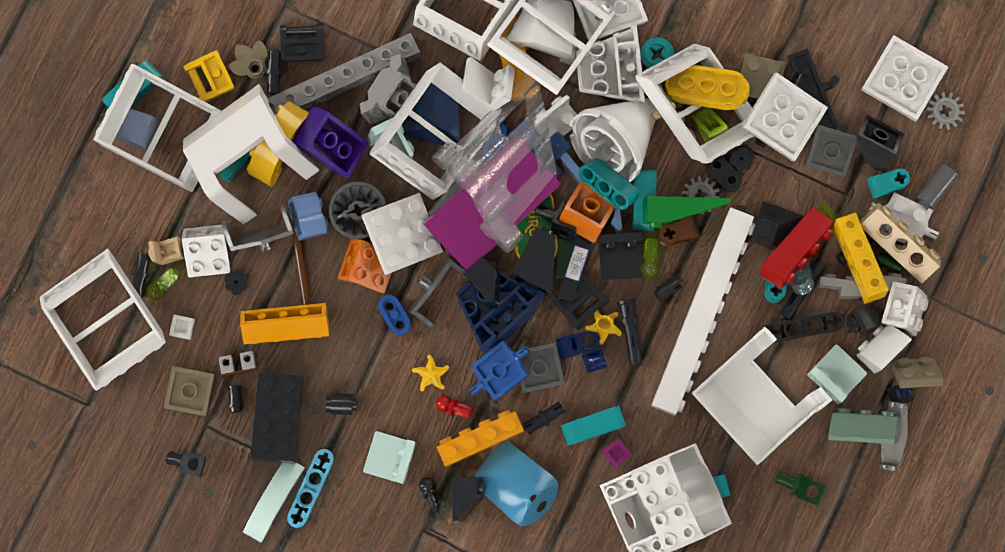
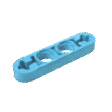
(308, 487)

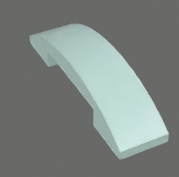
(272, 500)

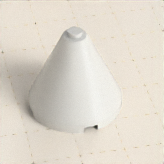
(615, 135)

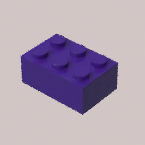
(330, 142)

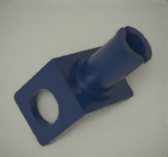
(558, 144)

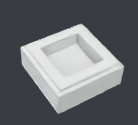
(182, 327)

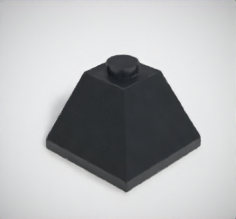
(878, 143)
(773, 225)

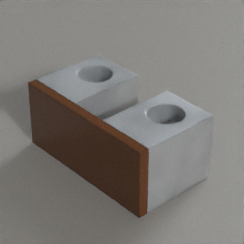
(247, 367)

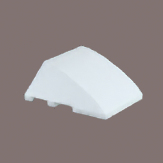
(535, 34)
(612, 67)

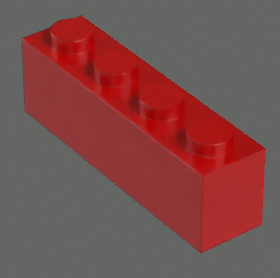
(797, 248)

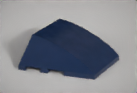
(439, 111)
(494, 325)

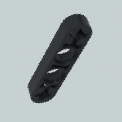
(802, 324)

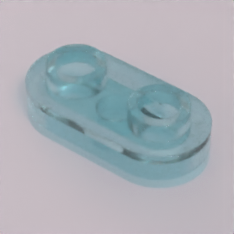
(803, 281)

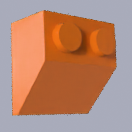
(587, 212)

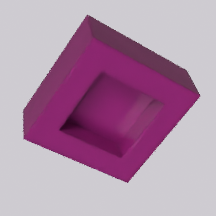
(616, 453)

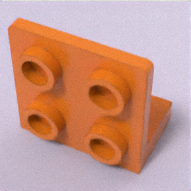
(363, 267)

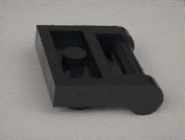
(302, 49)
(584, 292)

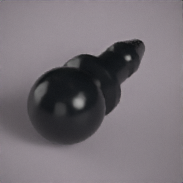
(427, 487)

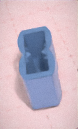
(308, 216)

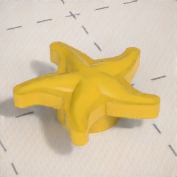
(604, 326)
(430, 374)

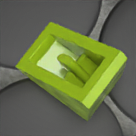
(708, 124)

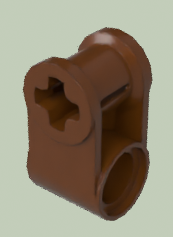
(681, 230)

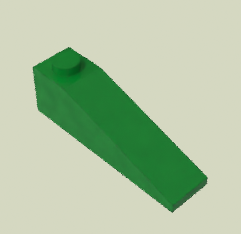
(664, 210)

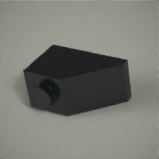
(485, 280)
(466, 495)

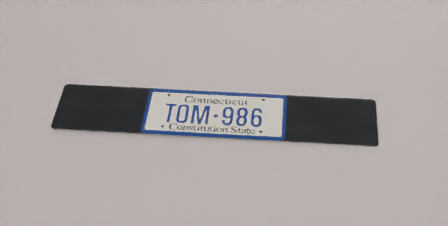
(574, 268)

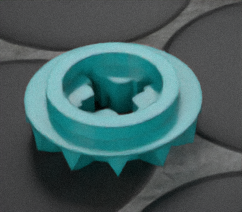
(655, 44)

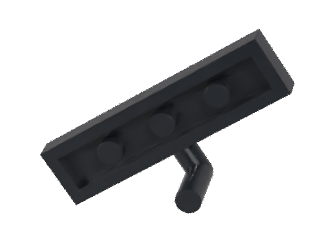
(811, 84)

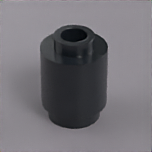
(341, 404)

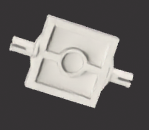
(912, 214)

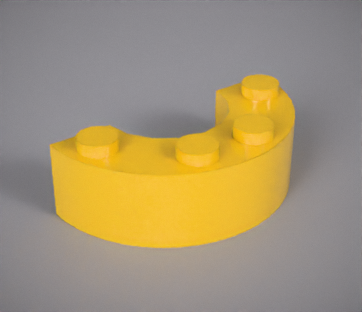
(264, 163)

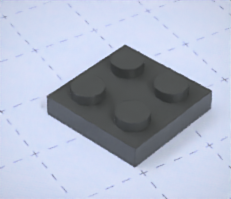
(831, 150)
(543, 368)

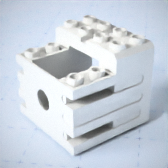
(669, 502)

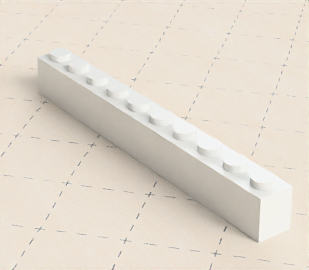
(702, 312)

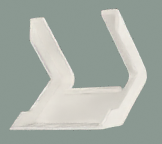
(233, 135)
(751, 404)

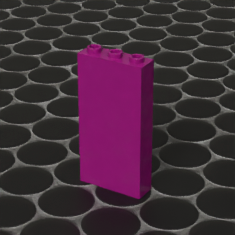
(458, 221)

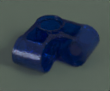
(592, 356)

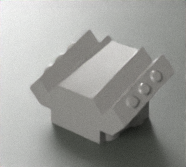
(388, 91)

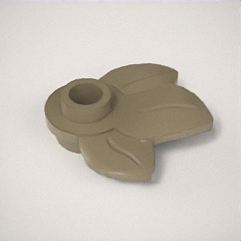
(248, 58)

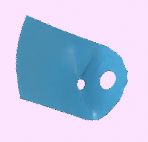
(512, 481)

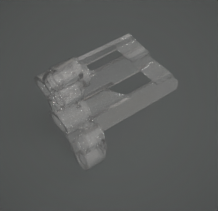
(487, 156)

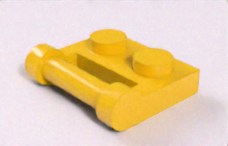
(215, 73)

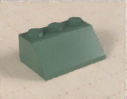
(864, 426)

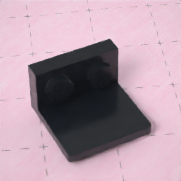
(620, 256)

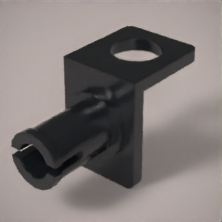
(553, 216)
(187, 462)

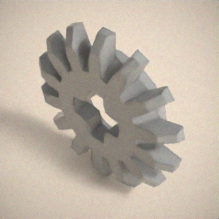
(948, 103)
(703, 186)

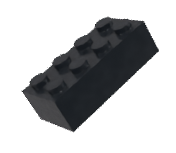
(277, 418)

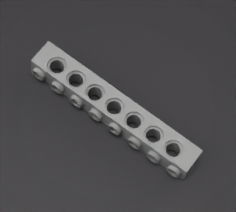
(346, 75)

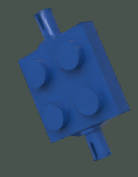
(499, 370)

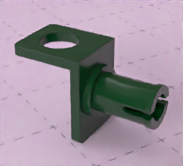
(799, 486)

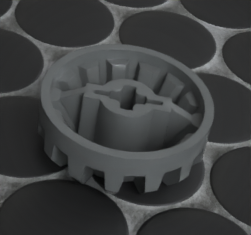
(345, 195)

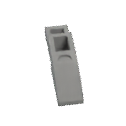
(847, 287)

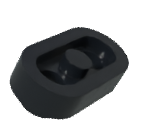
(723, 173)

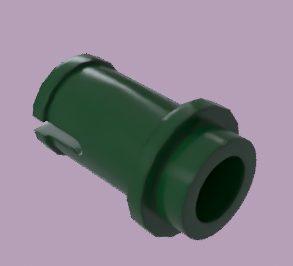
(889, 263)

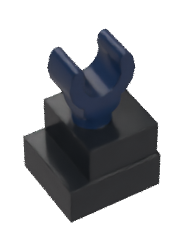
(899, 394)

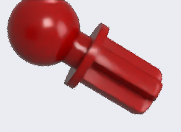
(445, 404)

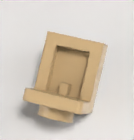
(166, 251)

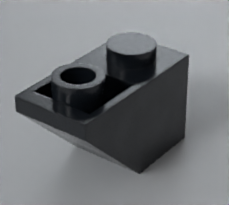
(863, 319)

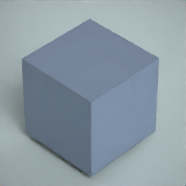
(137, 129)

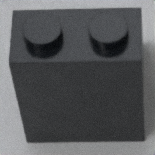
(537, 262)

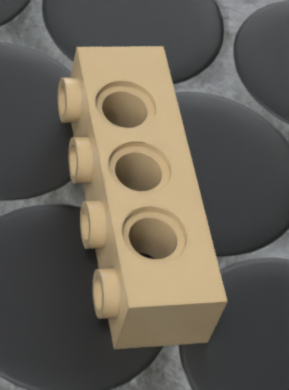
(921, 268)

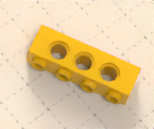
(860, 258)

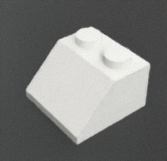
(882, 348)

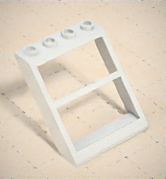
(456, 34)
(531, 66)
(671, 66)
(119, 108)
(403, 164)
(128, 357)

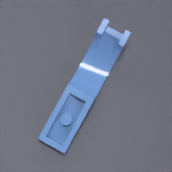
(573, 170)

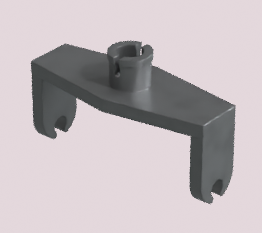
(261, 238)
(428, 287)
(892, 453)

